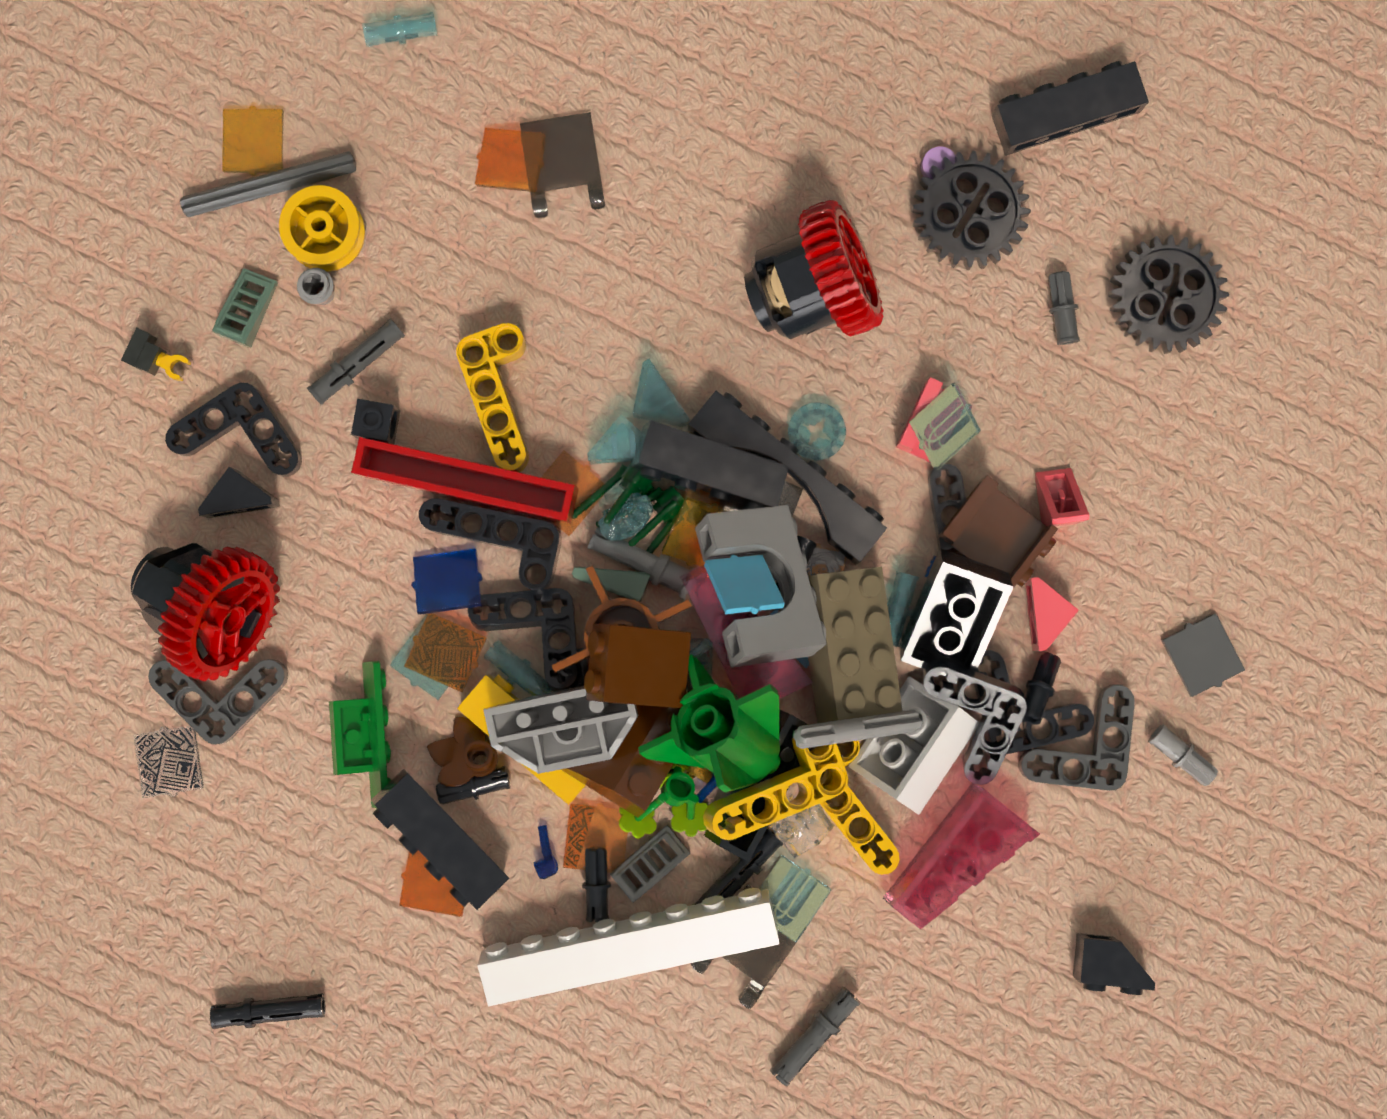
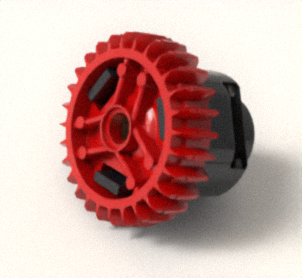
(815, 278)
(206, 605)

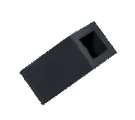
(1107, 962)

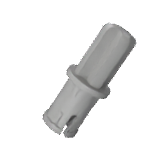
(1183, 755)

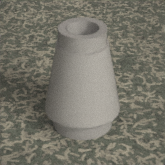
(311, 281)

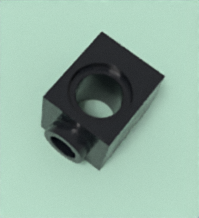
(375, 421)

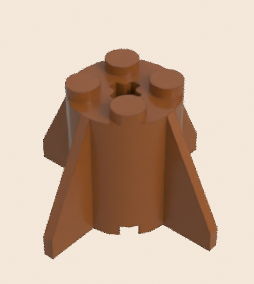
(618, 612)

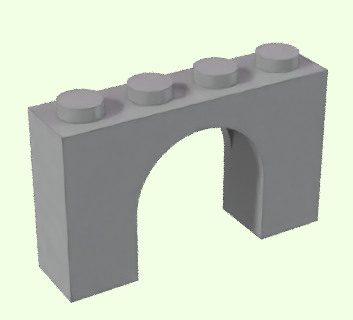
(796, 626)

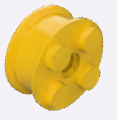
(306, 213)

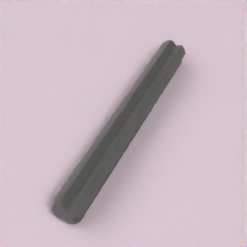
(268, 184)

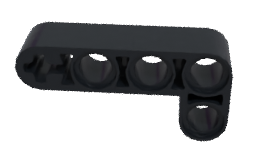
(489, 534)

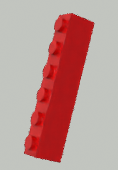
(465, 480)

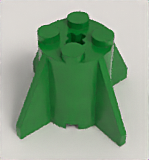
(722, 732)

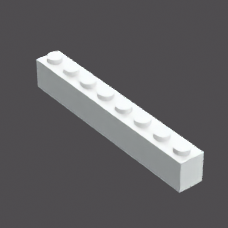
(628, 946)

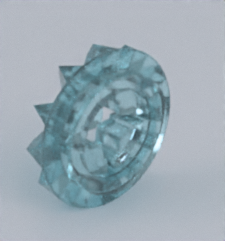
(833, 427)
(639, 512)

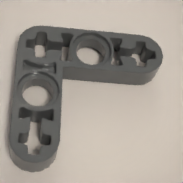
(225, 708)
(1101, 753)

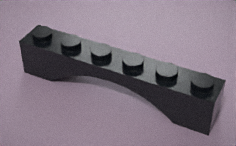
(846, 523)

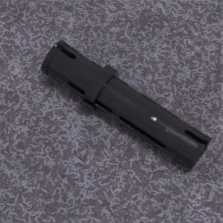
(768, 845)
(276, 1010)

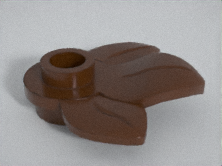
(459, 752)

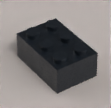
(955, 612)

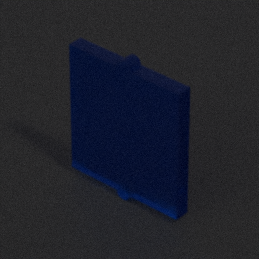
(447, 581)

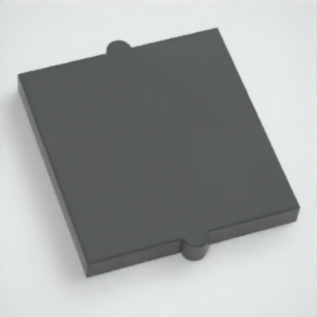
(1203, 655)

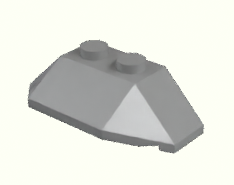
(559, 729)

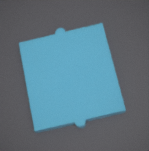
(744, 584)

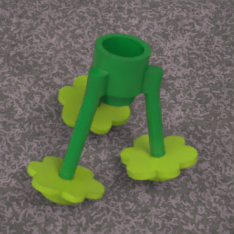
(678, 792)

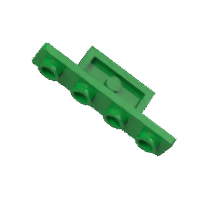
(359, 731)

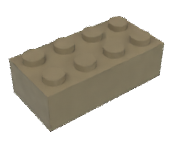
(857, 666)

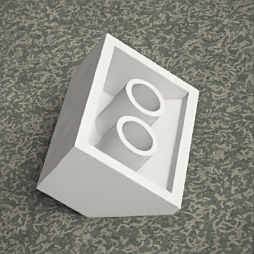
(916, 762)

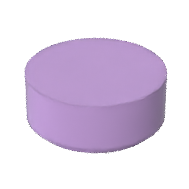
(934, 157)

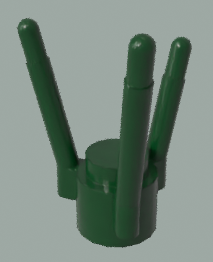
(630, 483)
(666, 509)

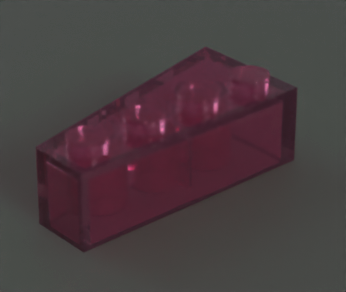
(783, 675)
(958, 855)

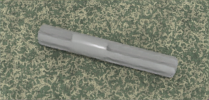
(856, 729)

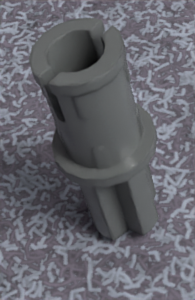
(1063, 308)

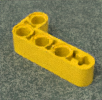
(497, 402)
(774, 793)
(852, 809)

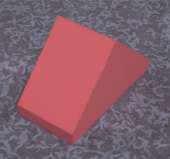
(1060, 498)
(1047, 613)

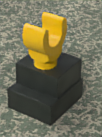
(146, 356)

